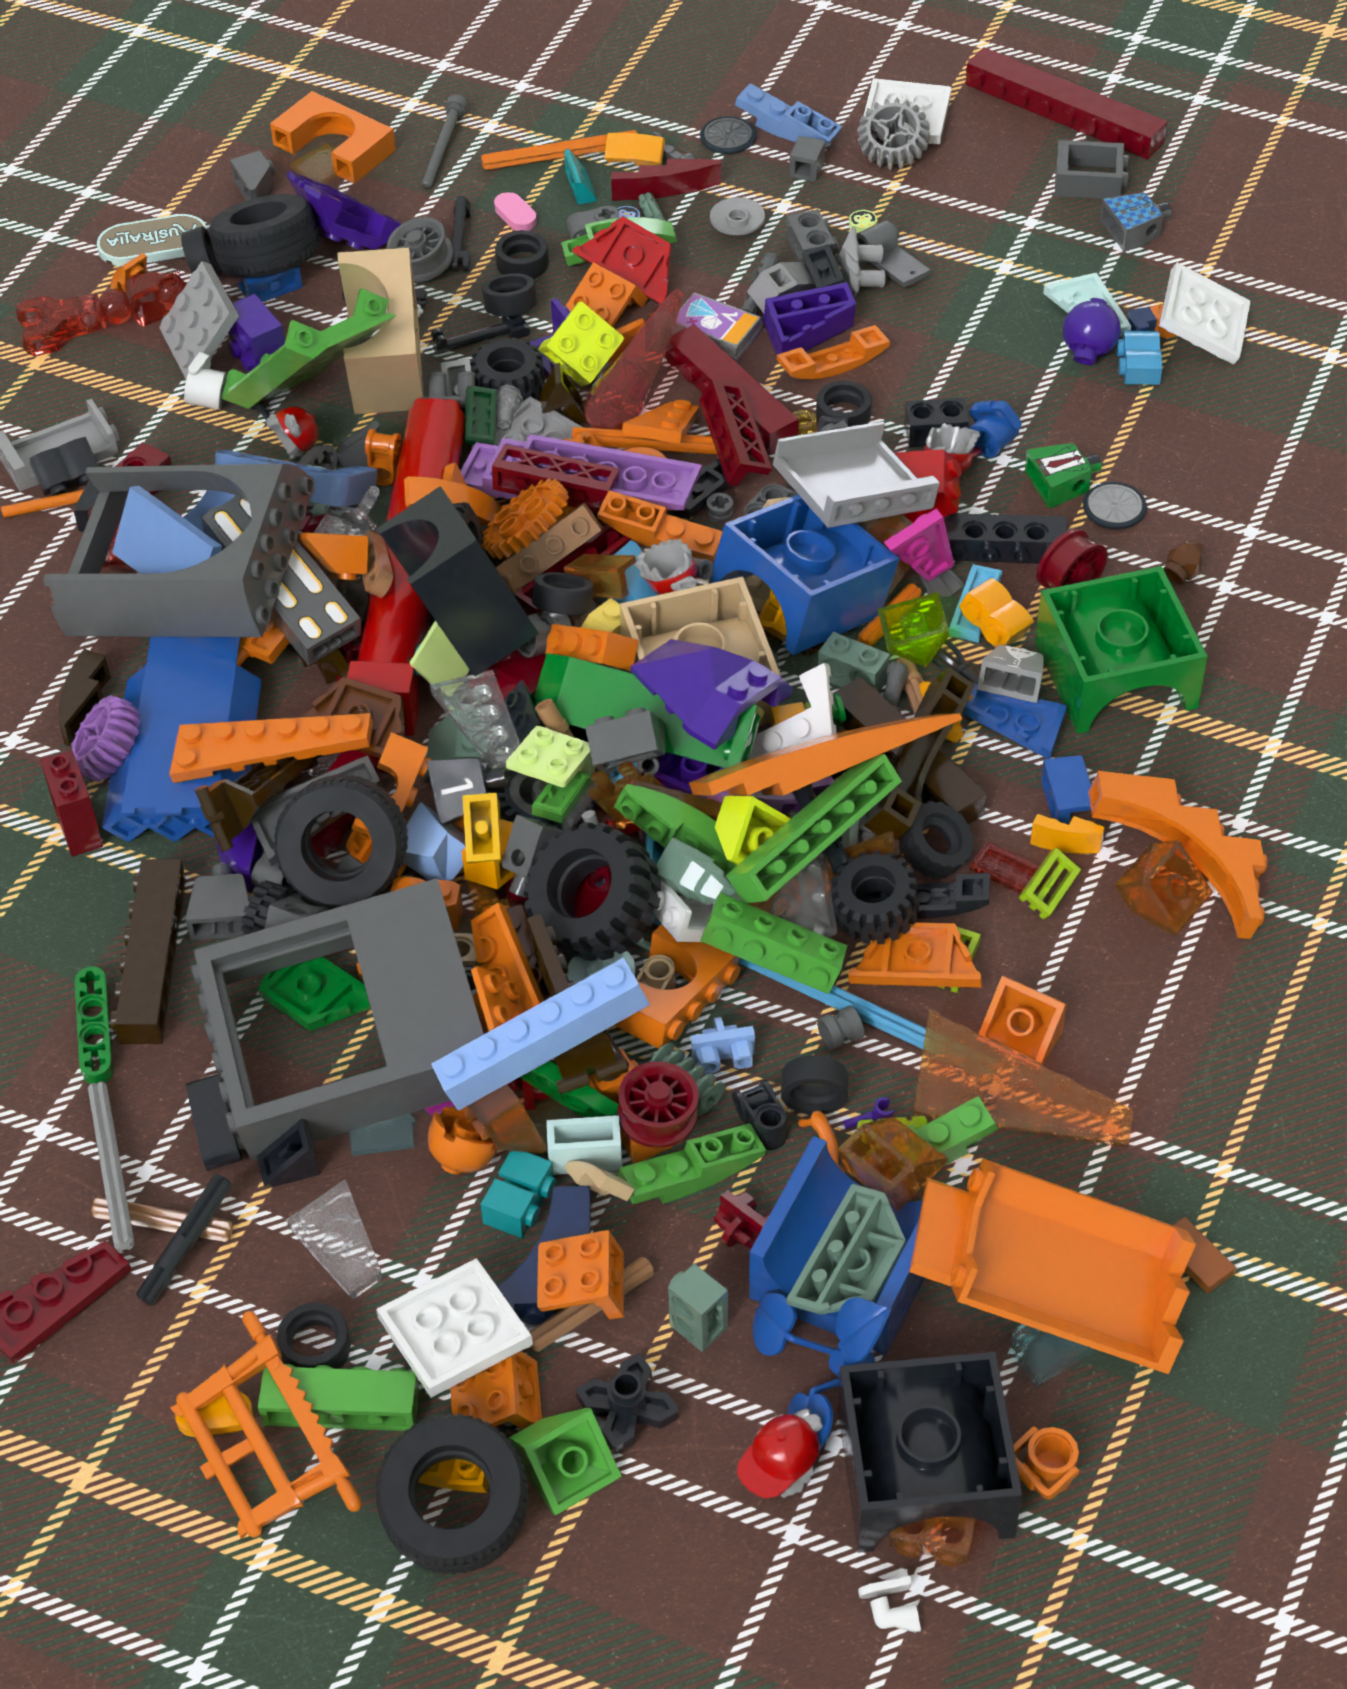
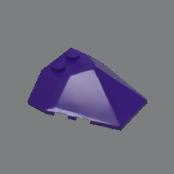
(343, 217)
(708, 687)

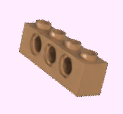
(550, 548)

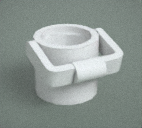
(204, 385)

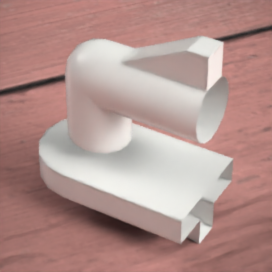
(900, 1617)

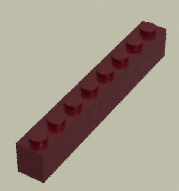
(1065, 102)

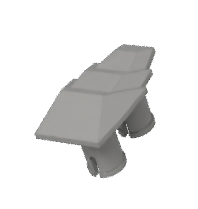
(849, 261)

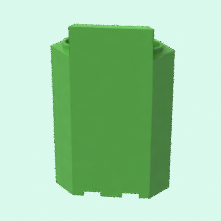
(306, 353)

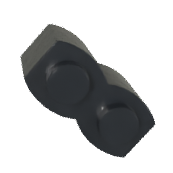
(63, 466)

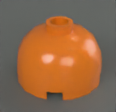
(457, 1143)

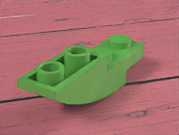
(658, 227)
(668, 818)
(958, 1129)
(698, 1166)

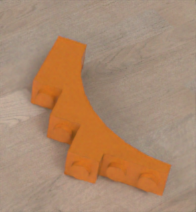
(1156, 809)

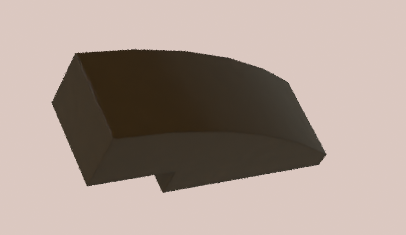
(81, 692)

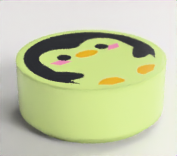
(862, 220)

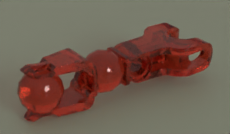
(73, 317)

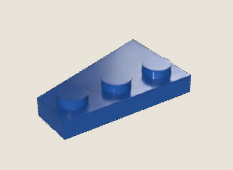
(1022, 721)

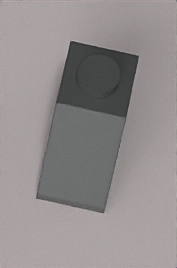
(253, 175)

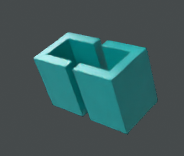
(517, 1201)

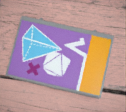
(724, 324)

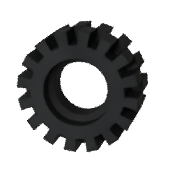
(257, 910)

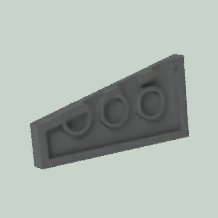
(267, 816)

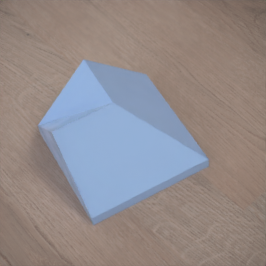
(433, 847)

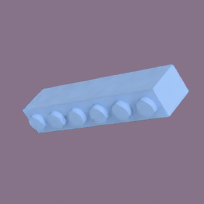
(540, 1034)

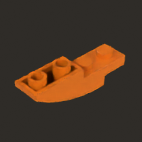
(651, 525)

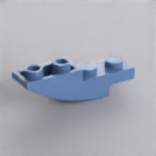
(786, 121)

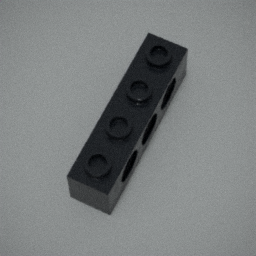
(1002, 536)

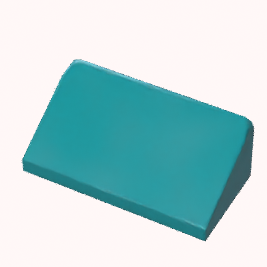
(578, 179)

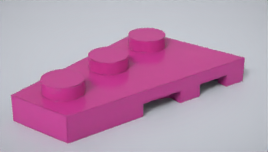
(924, 545)

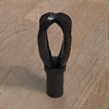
(960, 667)

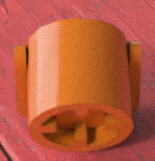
(1048, 1460)

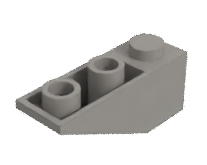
(780, 280)

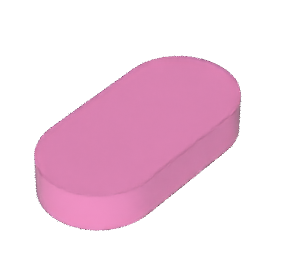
(515, 211)

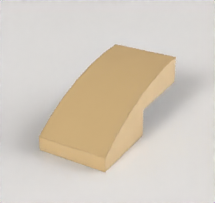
(599, 1179)

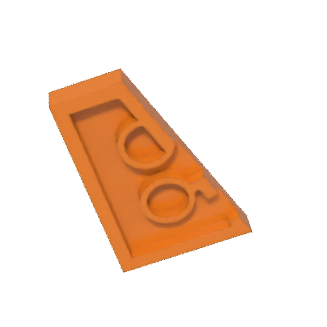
(664, 423)

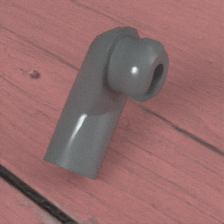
(897, 676)

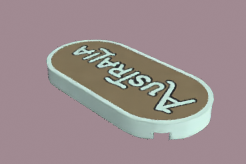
(154, 237)

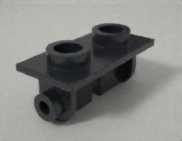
(522, 710)

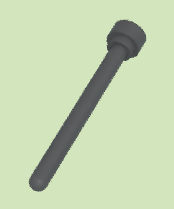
(455, 109)

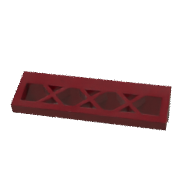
(726, 430)
(581, 487)

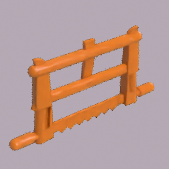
(288, 1495)

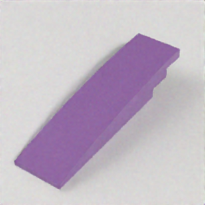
(641, 476)

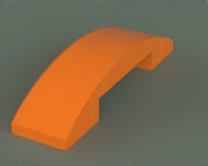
(835, 360)
(480, 502)

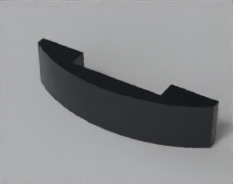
(947, 899)

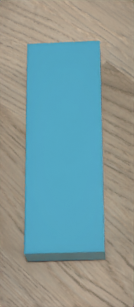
(960, 626)

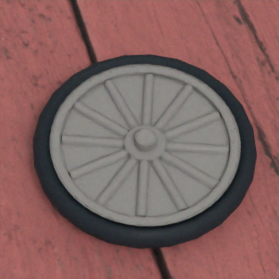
(1114, 505)

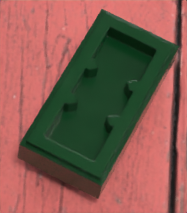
(480, 415)

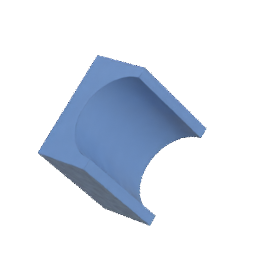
(159, 539)

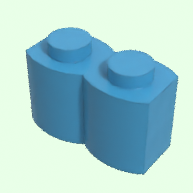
(1140, 357)

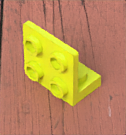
(582, 344)

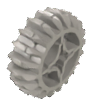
(900, 146)

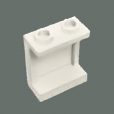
(683, 917)

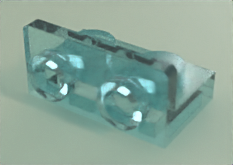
(1043, 1353)

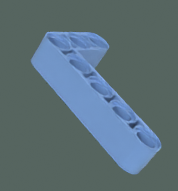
(332, 487)

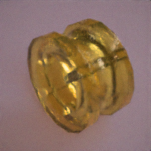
(807, 418)

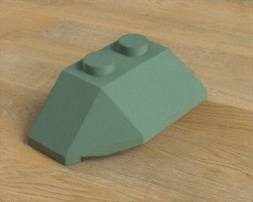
(851, 1255)

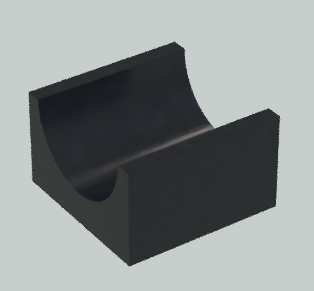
(457, 581)
(927, 1444)

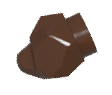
(1184, 562)

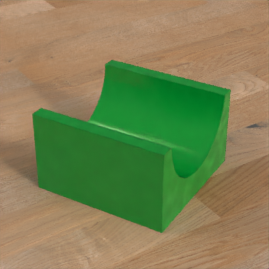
(1117, 638)

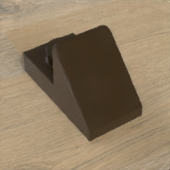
(562, 393)

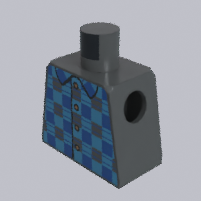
(1133, 219)

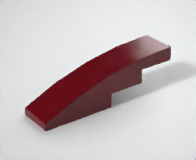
(674, 179)

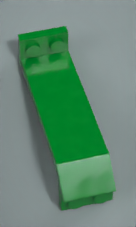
(595, 691)

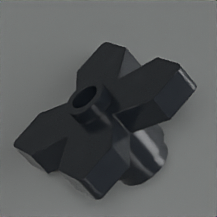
(627, 1403)

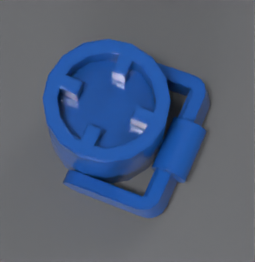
(996, 426)

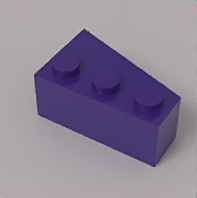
(808, 316)

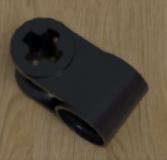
(762, 1109)

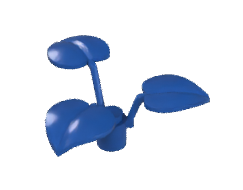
(856, 1326)

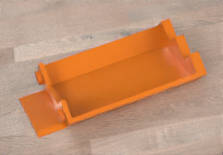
(1057, 1262)

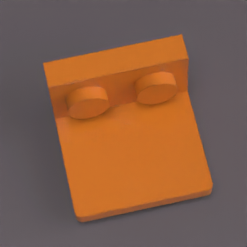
(606, 294)
(495, 999)
(582, 1272)
(501, 1393)

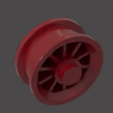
(1071, 560)
(658, 1104)

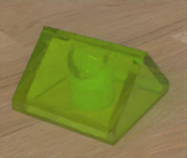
(915, 628)

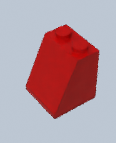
(944, 469)

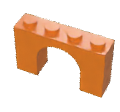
(317, 116)
(671, 1010)

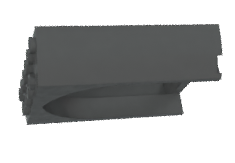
(215, 598)

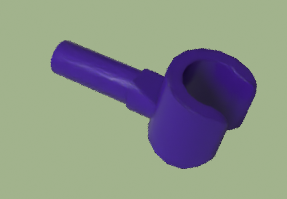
(877, 1113)

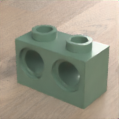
(852, 660)
(697, 1307)

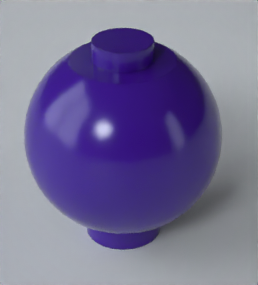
(1091, 330)

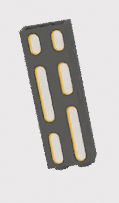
(308, 604)

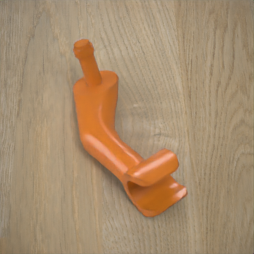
(821, 1125)

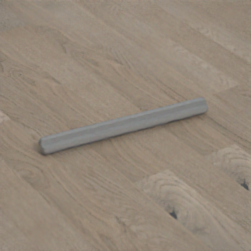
(111, 1167)

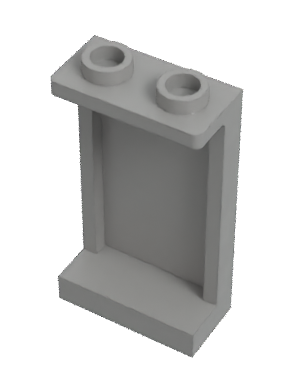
(93, 425)

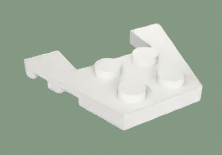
(807, 725)

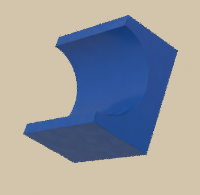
(818, 573)
(797, 1227)

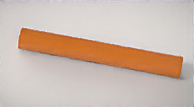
(41, 504)

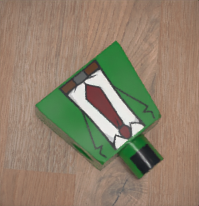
(1060, 472)

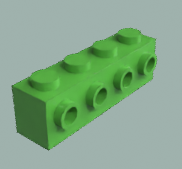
(774, 943)

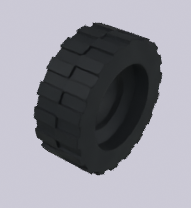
(954, 830)

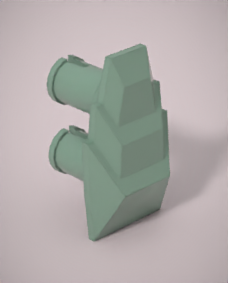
(692, 873)

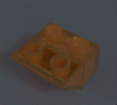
(890, 1159)

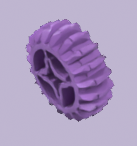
(105, 737)

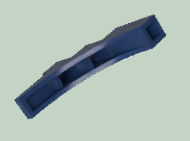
(567, 1218)

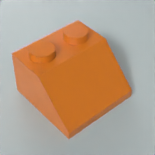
(338, 554)

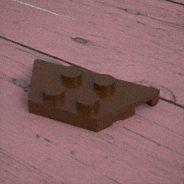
(359, 698)

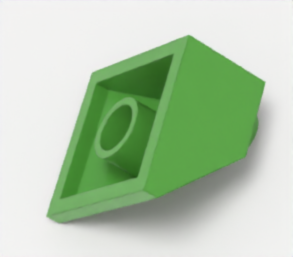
(566, 1458)

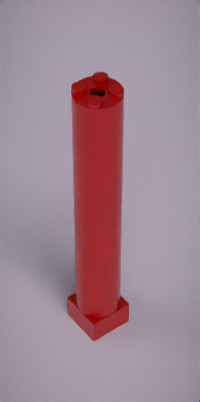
(400, 618)

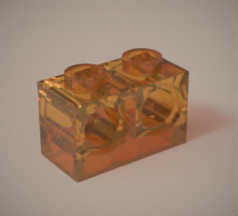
(931, 1542)

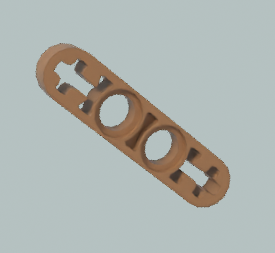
(379, 568)

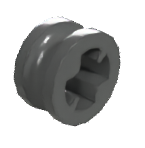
(720, 500)

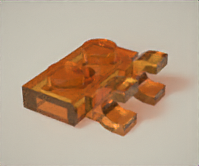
(607, 792)

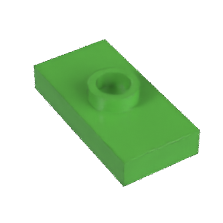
(557, 801)

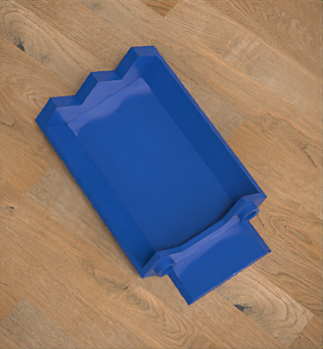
(179, 685)

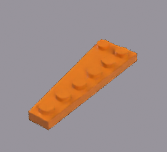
(232, 745)

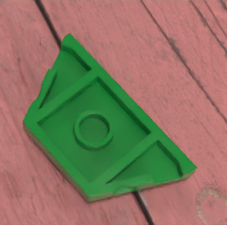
(314, 993)

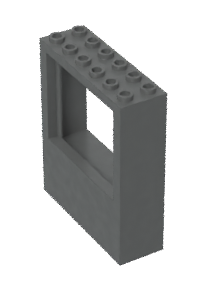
(414, 996)

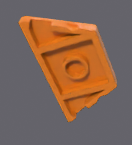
(922, 957)

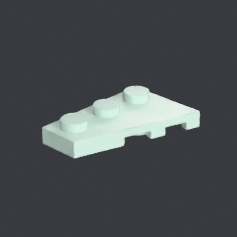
(1080, 289)

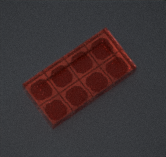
(1004, 867)

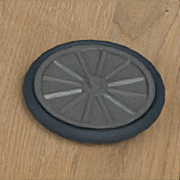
(727, 135)

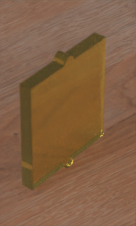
(316, 164)

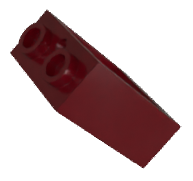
(71, 803)

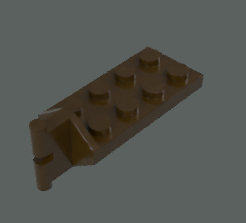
(235, 803)
(590, 1056)

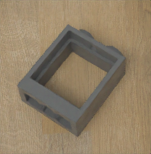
(1085, 183)

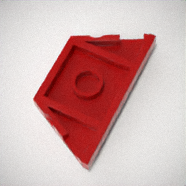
(632, 255)

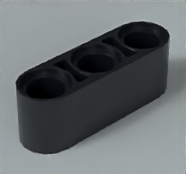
(213, 1133)

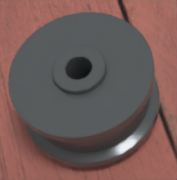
(428, 246)

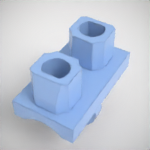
(723, 1043)

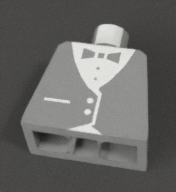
(1012, 673)

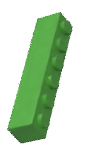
(813, 829)

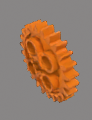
(524, 518)

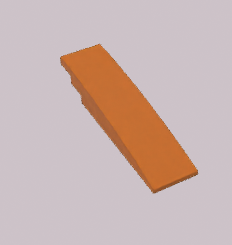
(816, 759)

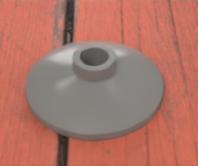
(737, 216)

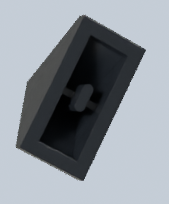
(289, 1157)

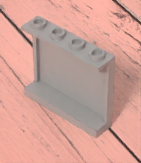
(851, 475)

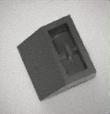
(625, 739)

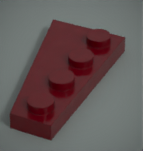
(55, 1298)

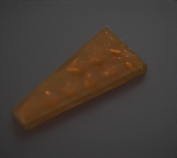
(1012, 1087)

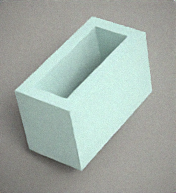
(586, 1140)

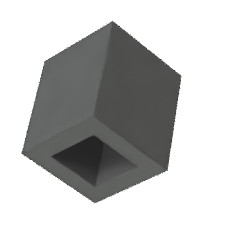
(807, 159)

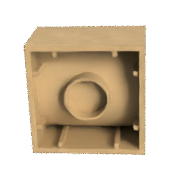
(386, 368)
(706, 615)

